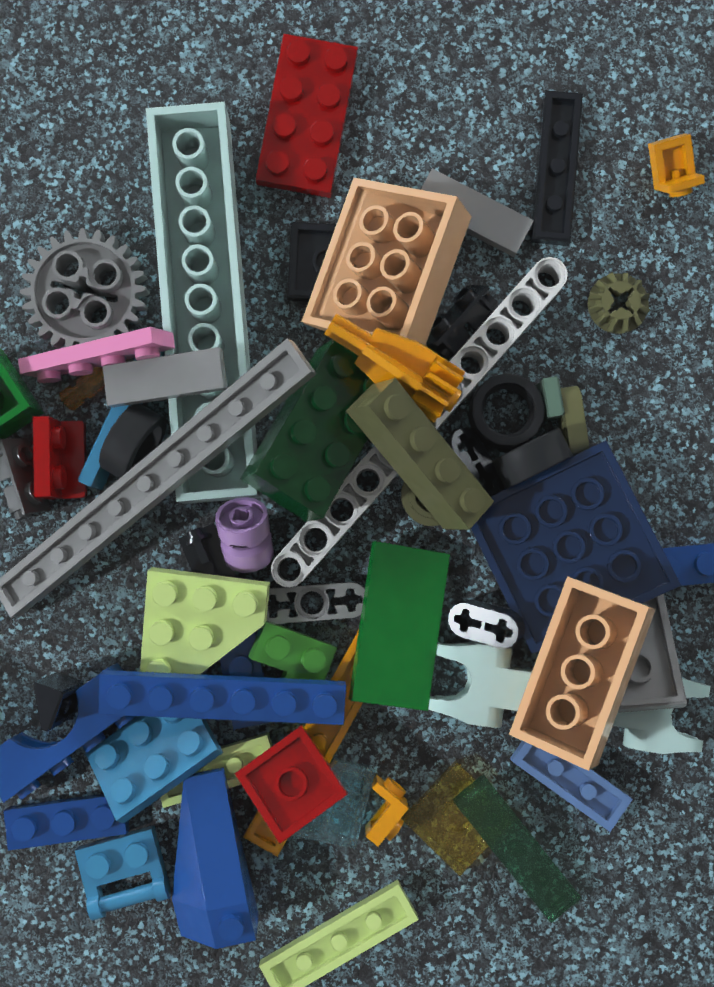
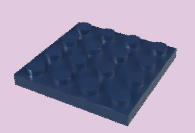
(576, 525)

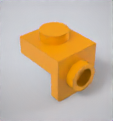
(674, 165)
(387, 819)

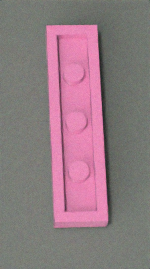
(83, 357)

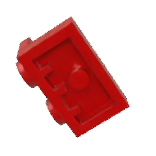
(58, 458)

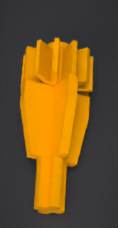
(419, 370)

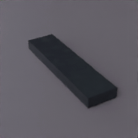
(556, 168)

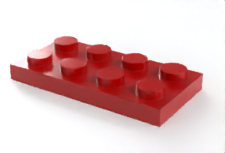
(306, 115)

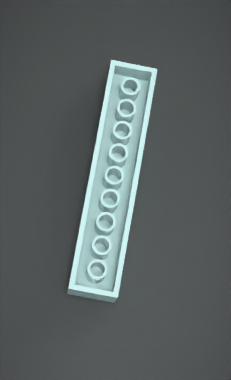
(201, 270)

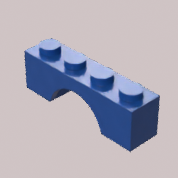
(27, 758)

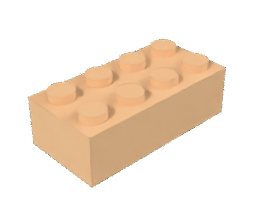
(582, 673)

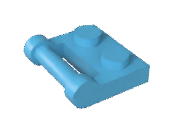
(119, 859)

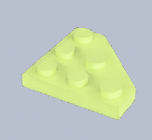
(197, 618)

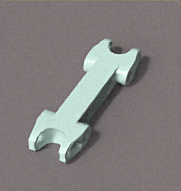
(498, 686)

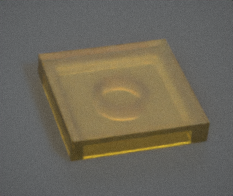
(442, 823)

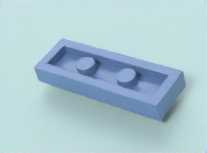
(576, 785)

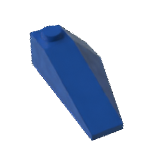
(211, 872)

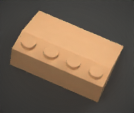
(389, 259)

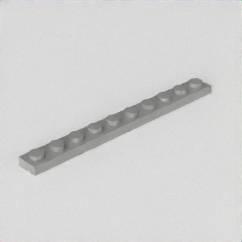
(156, 476)

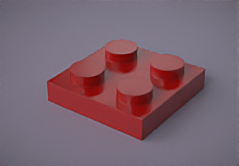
(291, 784)

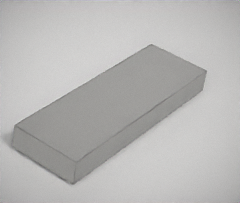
(489, 220)
(165, 377)

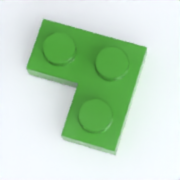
(292, 652)

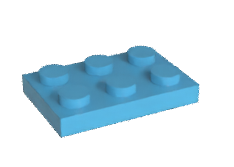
(150, 760)

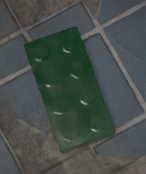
(312, 437)

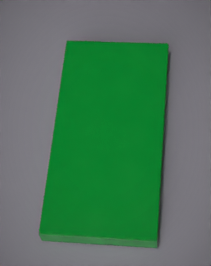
(399, 626)

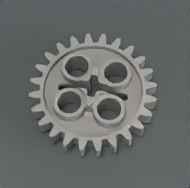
(94, 261)

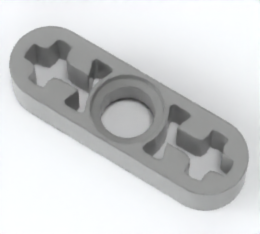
(283, 615)

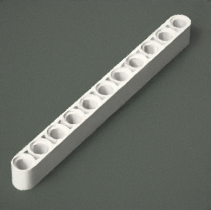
(478, 347)

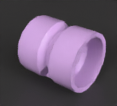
(244, 534)

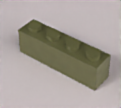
(420, 455)

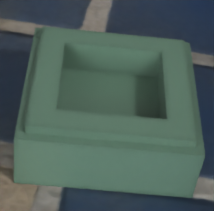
(552, 398)

